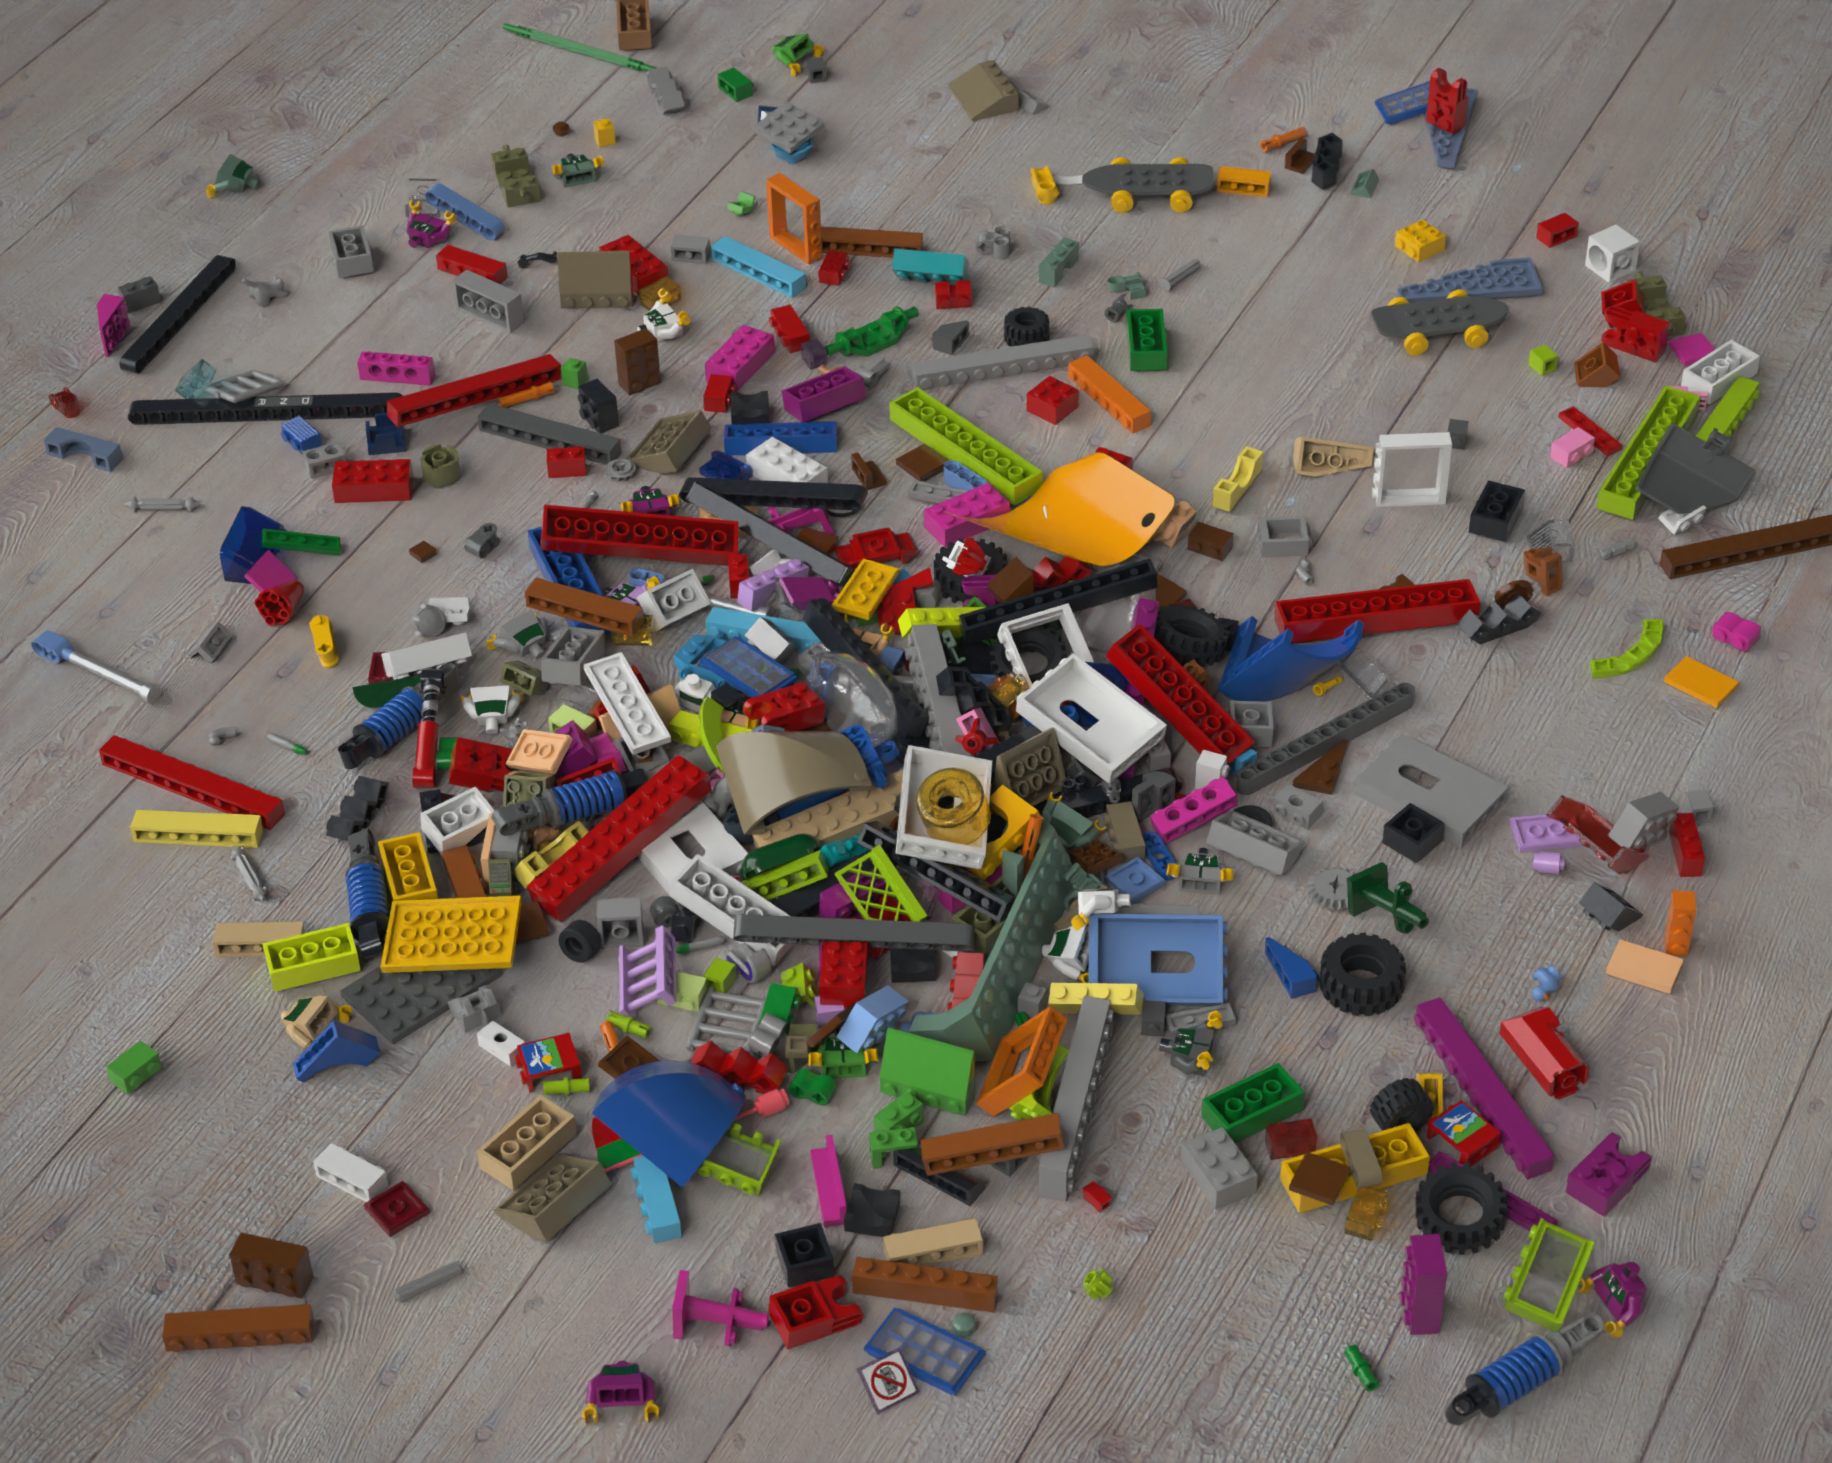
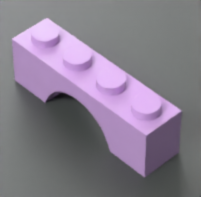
(757, 589)

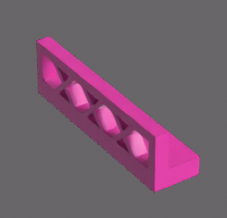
(829, 1184)

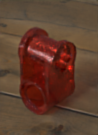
(65, 402)

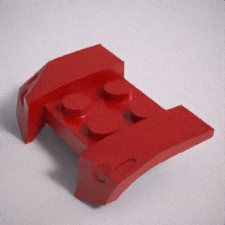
(876, 546)

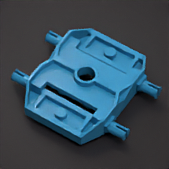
(692, 651)

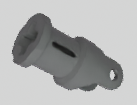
(1118, 307)
(1112, 790)

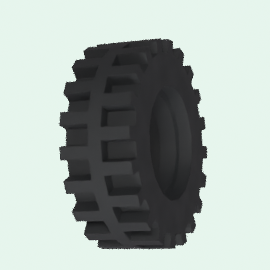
(952, 583)
(1191, 634)
(1030, 639)
(1467, 1183)

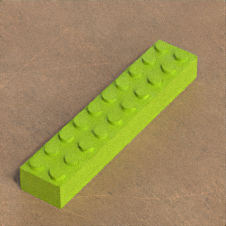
(967, 444)
(1618, 490)

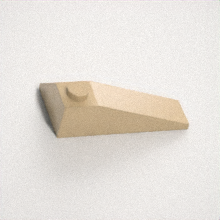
(1323, 457)

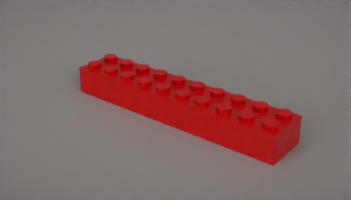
(638, 535)
(1377, 609)
(619, 838)

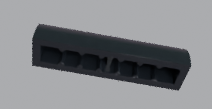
(954, 1183)

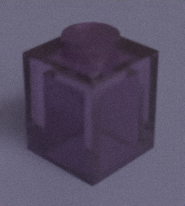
(813, 354)

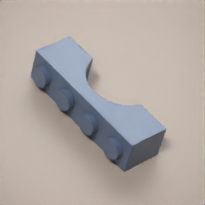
(64, 443)

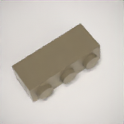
(1124, 831)

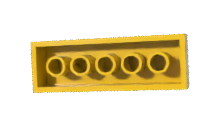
(1396, 1150)

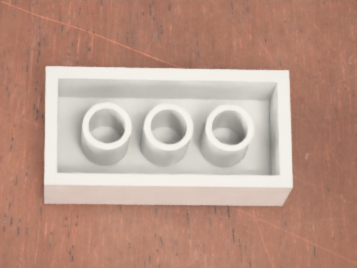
(1720, 369)
(780, 462)
(424, 655)

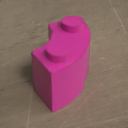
(605, 750)

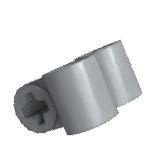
(995, 242)
(766, 1036)

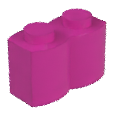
(1736, 631)

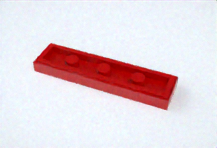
(1603, 441)

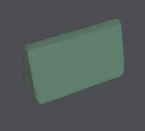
(1365, 184)
(1012, 871)

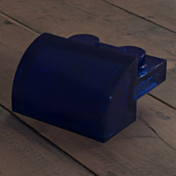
(725, 467)

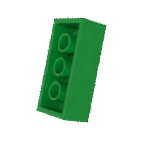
(1146, 339)
(1253, 1103)

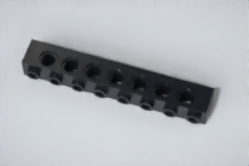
(942, 875)

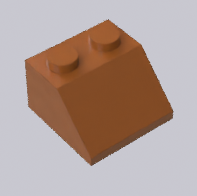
(1597, 367)

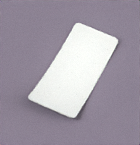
(1067, 179)

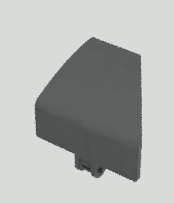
(1693, 472)

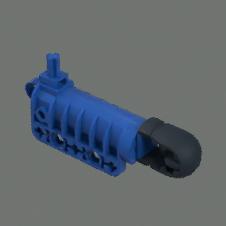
(873, 758)

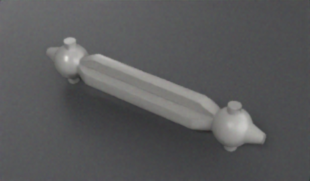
(162, 504)
(248, 873)

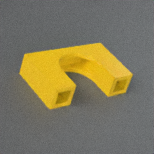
(1017, 814)

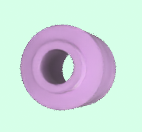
(1548, 862)

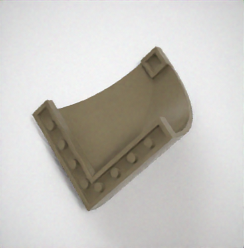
(784, 766)

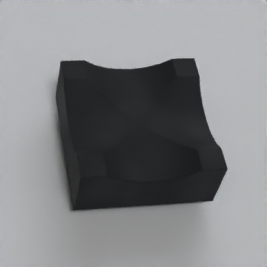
(749, 408)
(912, 965)
(872, 1211)

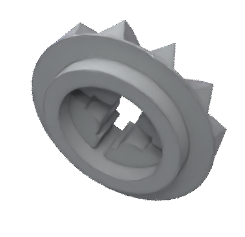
(620, 464)

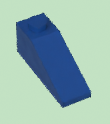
(1291, 969)

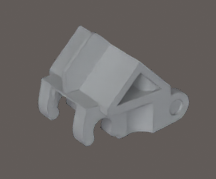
(480, 1014)

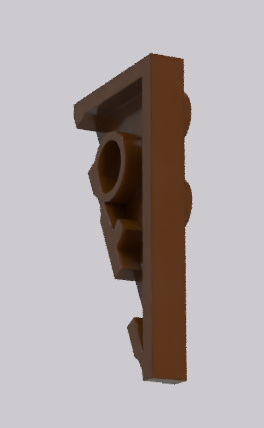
(1324, 772)

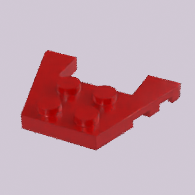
(900, 598)

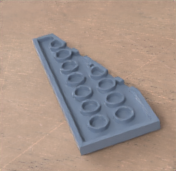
(1447, 145)
(1495, 281)

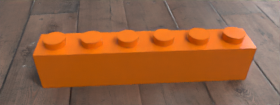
(1109, 394)

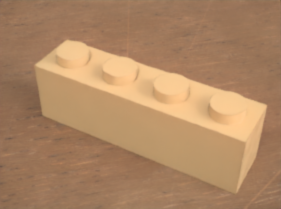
(247, 938)
(935, 1244)

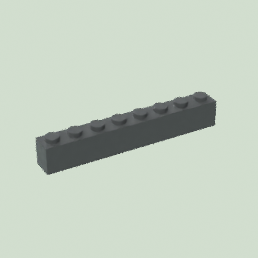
(548, 433)

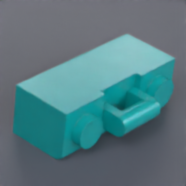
(842, 851)

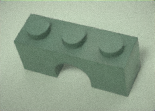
(1063, 255)

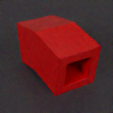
(1096, 1196)

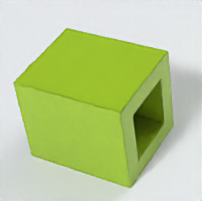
(1543, 360)
(721, 975)

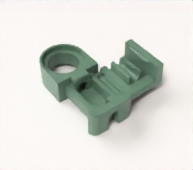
(1132, 282)
(948, 648)
(1080, 881)

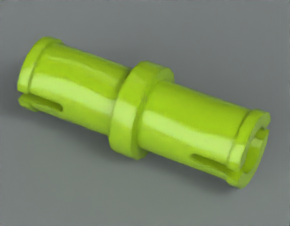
(629, 1024)
(566, 1086)

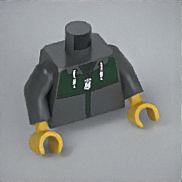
(1193, 1046)

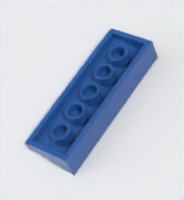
(801, 436)

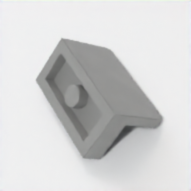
(211, 642)

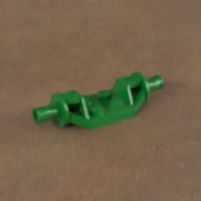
(873, 336)

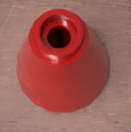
(279, 602)

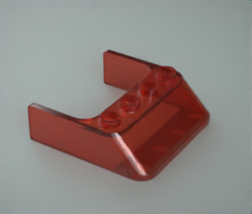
(1594, 832)

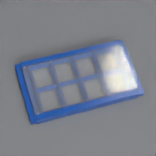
(1404, 103)
(747, 668)
(929, 1351)

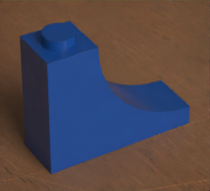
(336, 1046)

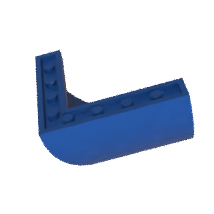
(1275, 668)
(670, 1113)

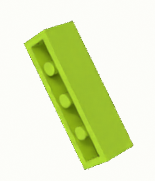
(789, 876)

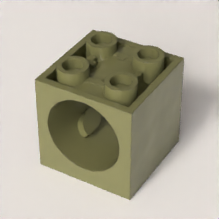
(524, 785)

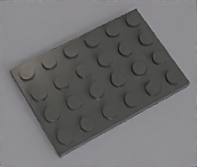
(408, 1000)

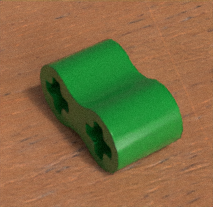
(444, 753)
(812, 1086)

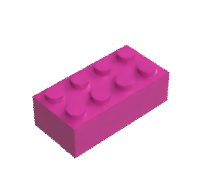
(741, 355)
(975, 503)

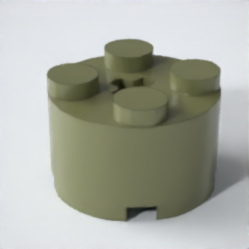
(440, 465)

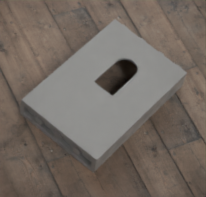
(1460, 799)

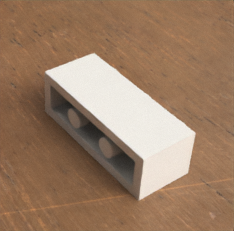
(350, 1173)

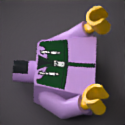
(628, 593)

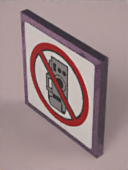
(888, 1380)

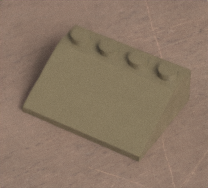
(985, 91)
(595, 279)
(670, 442)
(1031, 768)
(554, 1196)

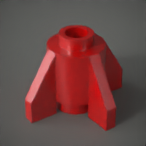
(970, 559)
(976, 735)

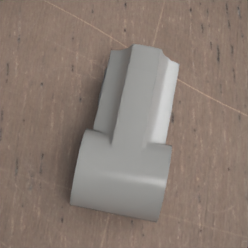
(872, 371)

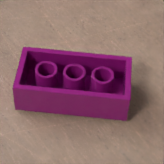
(823, 394)
(1423, 1284)

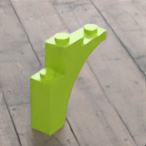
(1038, 1102)

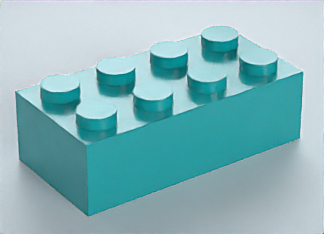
(929, 266)

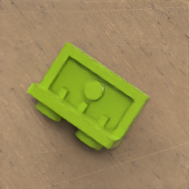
(803, 980)

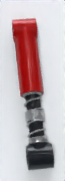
(424, 771)

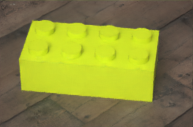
(311, 957)

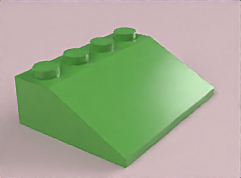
(929, 1071)

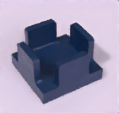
(385, 436)

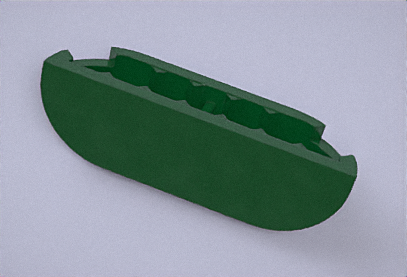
(380, 693)
(778, 854)

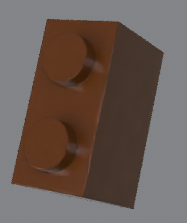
(1210, 541)

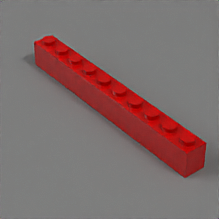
(473, 390)
(190, 781)

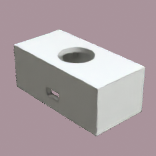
(502, 1050)

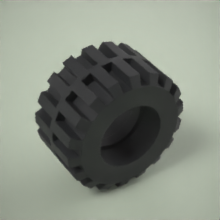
(1026, 326)
(1401, 1104)

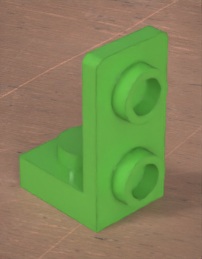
(890, 1141)

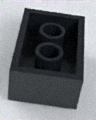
(1496, 511)

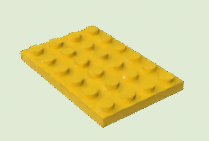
(451, 934)

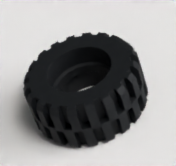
(1360, 994)

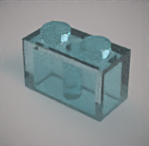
(195, 380)

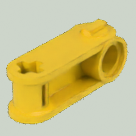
(1044, 185)
(324, 640)

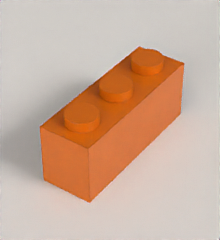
(1680, 923)

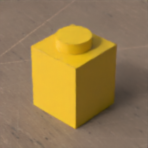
(604, 132)

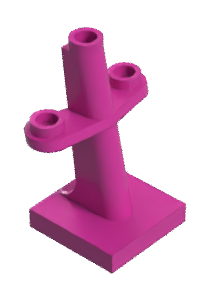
(800, 518)
(690, 1307)

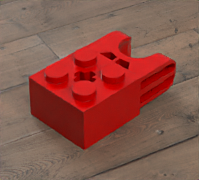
(1447, 102)
(1636, 333)
(787, 708)
(479, 765)
(811, 1311)

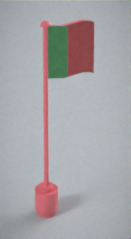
(616, 1152)

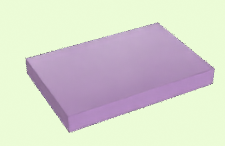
(1541, 833)

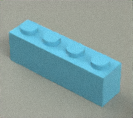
(657, 1201)

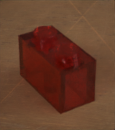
(1290, 1138)

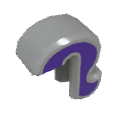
(749, 964)

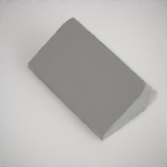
(1031, 102)

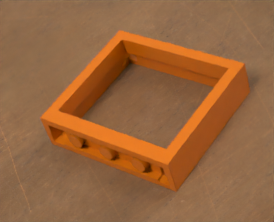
(777, 189)
(1043, 1036)

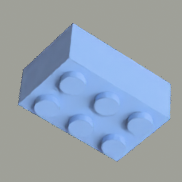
(872, 1018)

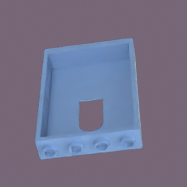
(1122, 955)

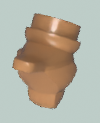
(538, 835)

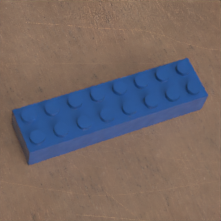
(564, 569)

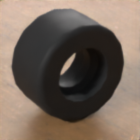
(580, 941)

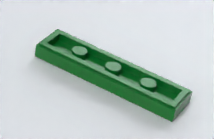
(301, 542)

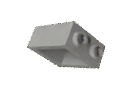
(1283, 546)

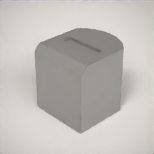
(928, 597)

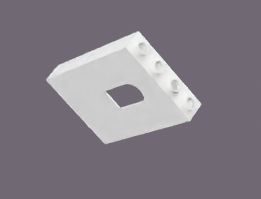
(1123, 727)
(911, 834)
(666, 860)

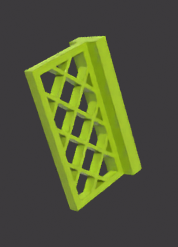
(893, 880)

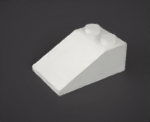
(674, 599)
(456, 820)

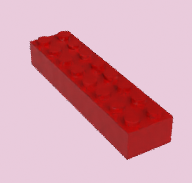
(1178, 695)

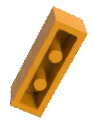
(1243, 181)

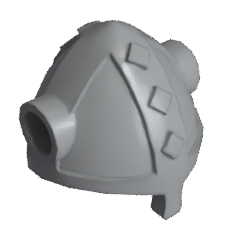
(428, 621)

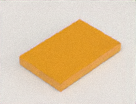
(1701, 682)

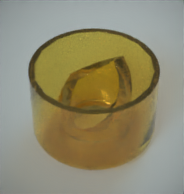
(959, 824)

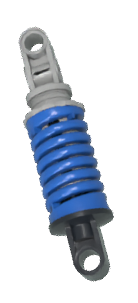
(1522, 1370)

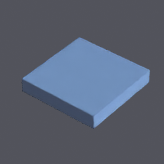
(1135, 879)

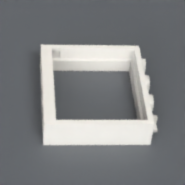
(1412, 497)
(1068, 623)

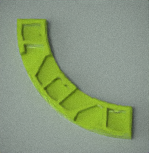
(1633, 657)
(710, 729)

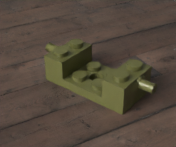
(515, 177)
(1656, 304)

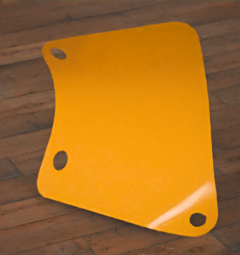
(1091, 511)

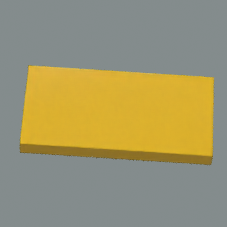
(865, 589)

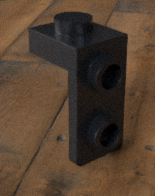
(683, 925)

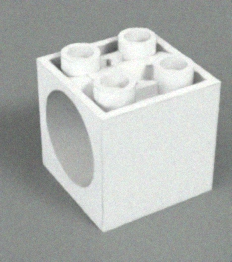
(1612, 253)

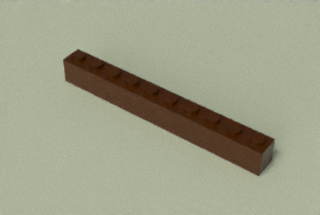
(1747, 547)

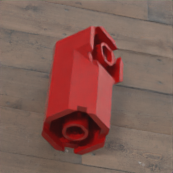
(1545, 1051)

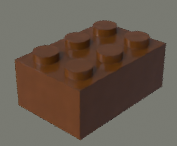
(637, 361)
(271, 1265)

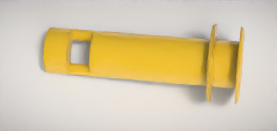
(1320, 688)

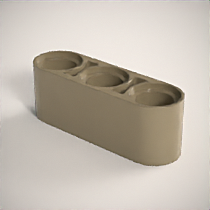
(1361, 1158)

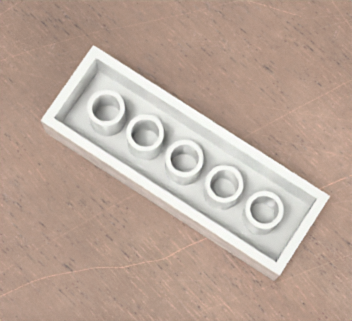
(720, 898)

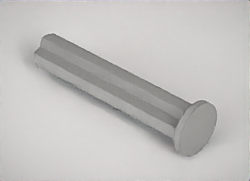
(1166, 283)

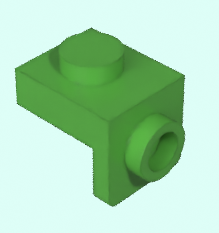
(743, 205)

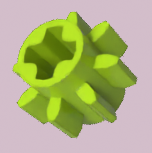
(1098, 1284)

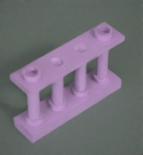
(664, 976)

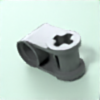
(482, 541)

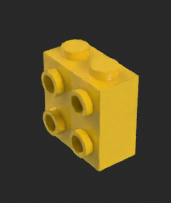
(1420, 240)

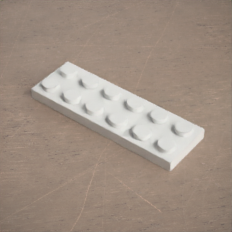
(627, 703)

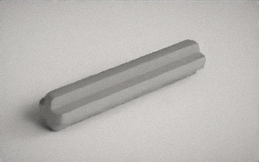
(427, 1281)

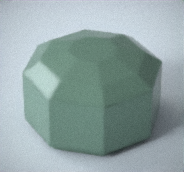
(964, 1324)

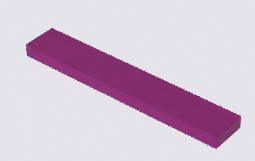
(1517, 1209)

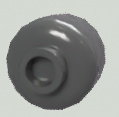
(662, 910)

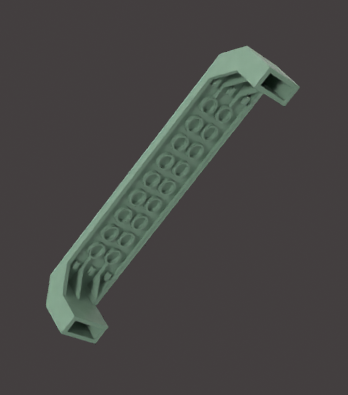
(1014, 959)

